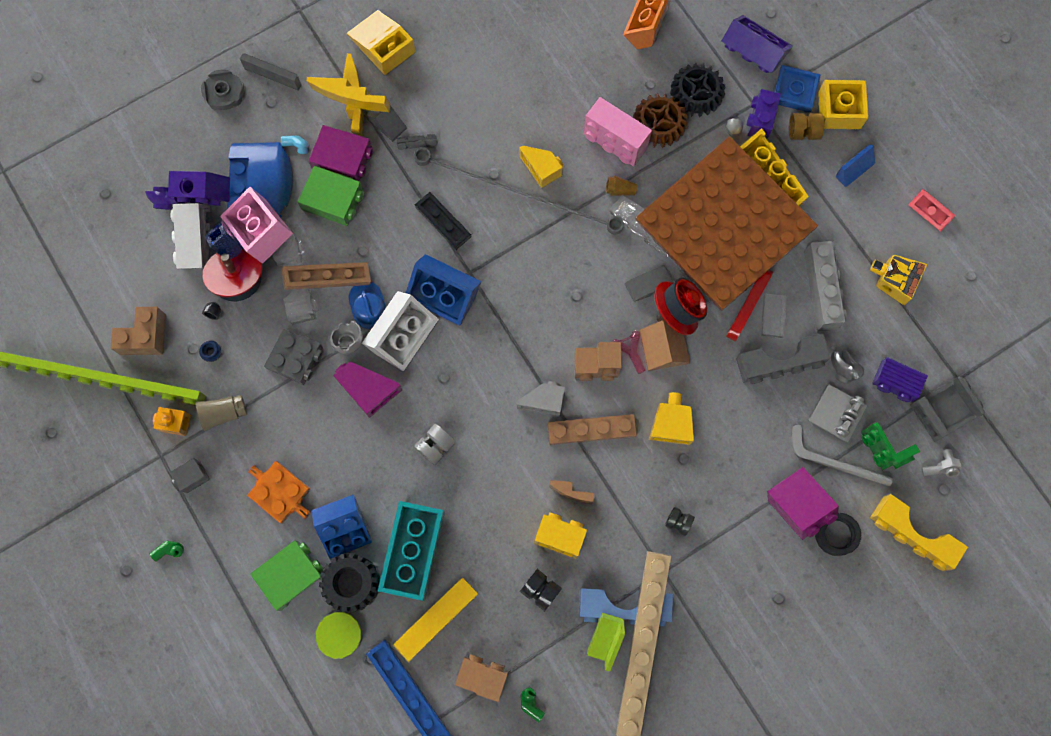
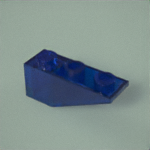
(223, 240)

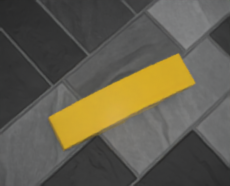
(342, 91)
(354, 113)
(435, 620)

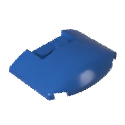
(262, 168)

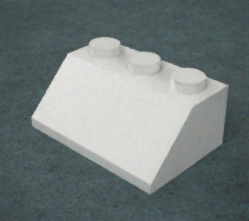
(400, 330)

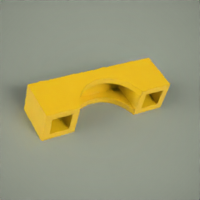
(894, 516)

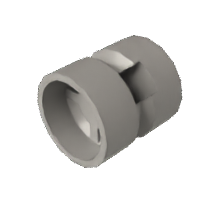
(442, 442)

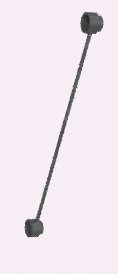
(614, 224)

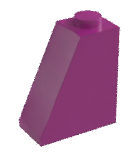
(366, 387)

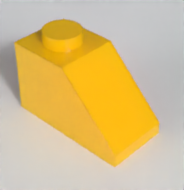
(541, 164)

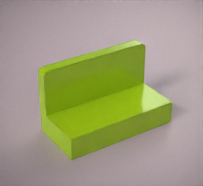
(607, 639)

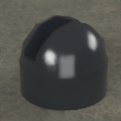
(212, 311)

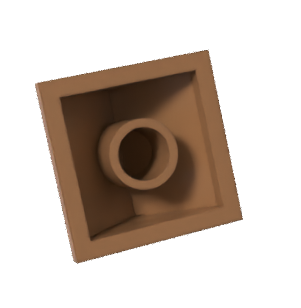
(663, 346)

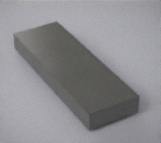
(270, 71)

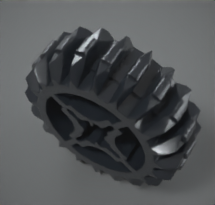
(703, 100)

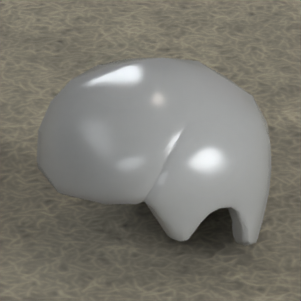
(347, 338)

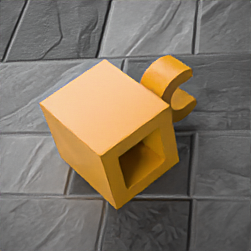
(171, 421)

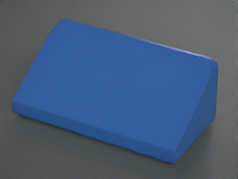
(856, 166)

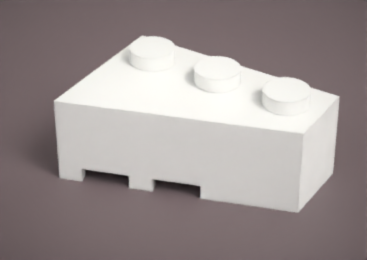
(189, 235)

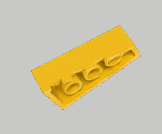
(765, 156)

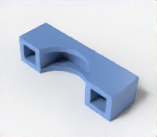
(595, 602)

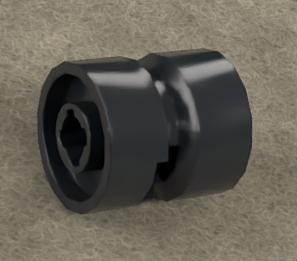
(540, 589)

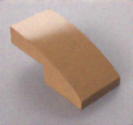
(565, 489)

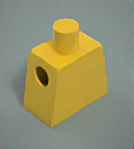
(673, 422)

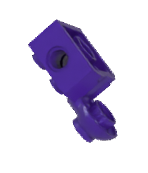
(191, 188)

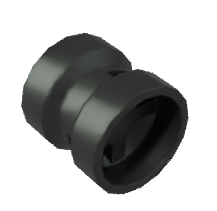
(680, 521)

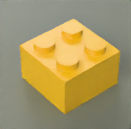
(843, 104)
(560, 535)

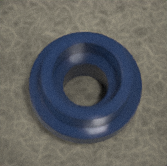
(205, 347)

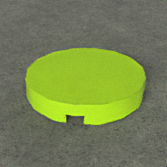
(338, 635)

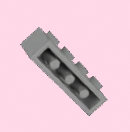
(824, 286)

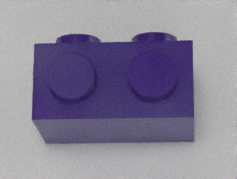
(764, 112)

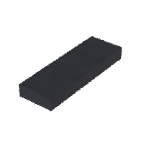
(443, 220)

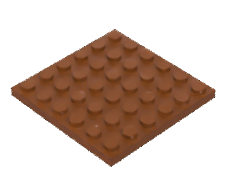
(726, 223)

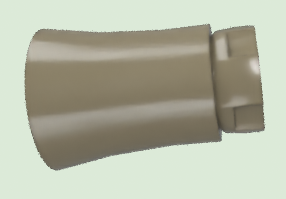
(220, 411)

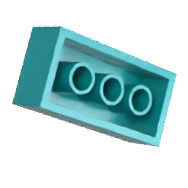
(411, 551)

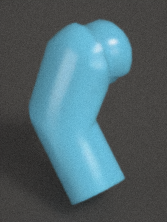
(297, 141)

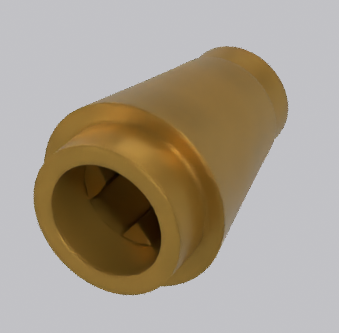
(617, 187)

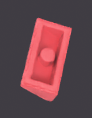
(931, 210)

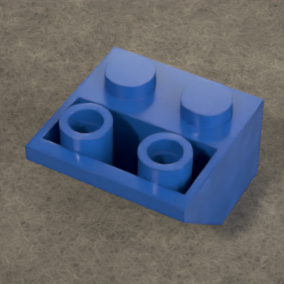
(341, 526)

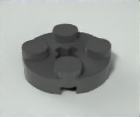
(225, 100)

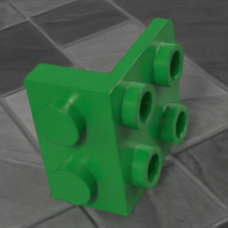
(882, 450)

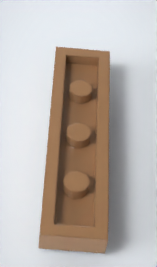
(325, 275)
(591, 429)

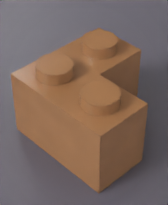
(145, 337)
(598, 362)
(482, 678)

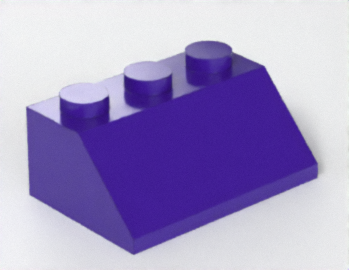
(756, 44)

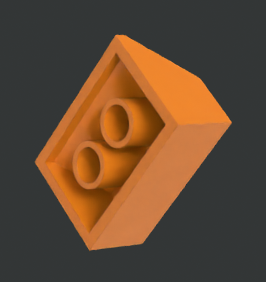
(645, 22)

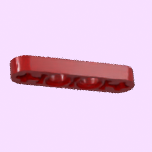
(748, 306)

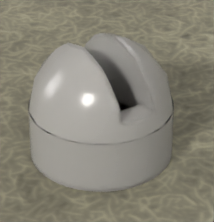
(734, 126)

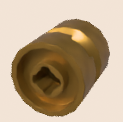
(806, 126)

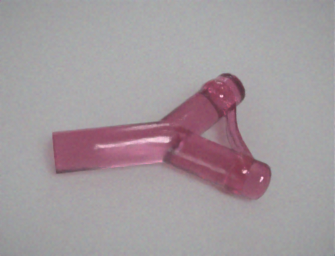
(632, 350)

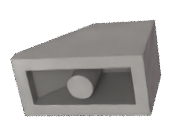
(543, 399)

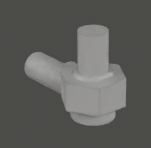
(949, 466)

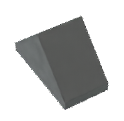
(387, 122)

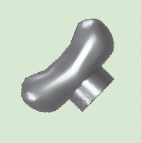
(846, 367)

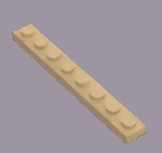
(643, 644)

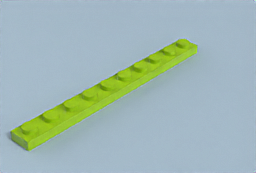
(104, 379)

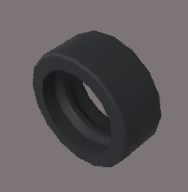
(850, 547)

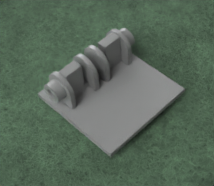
(838, 413)

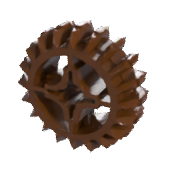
(653, 110)

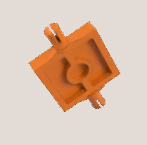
(279, 492)

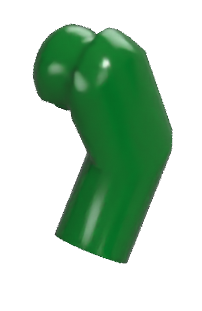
(167, 548)
(528, 704)

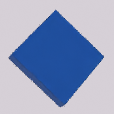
(797, 88)

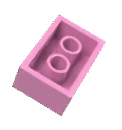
(616, 132)
(256, 225)

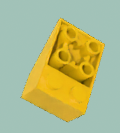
(382, 41)

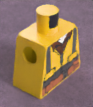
(898, 277)

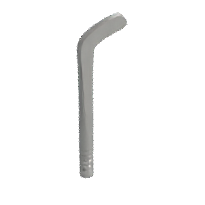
(796, 438)

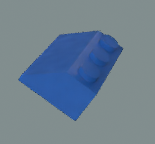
(442, 289)

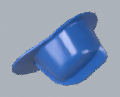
(366, 304)

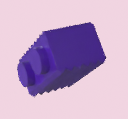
(899, 380)

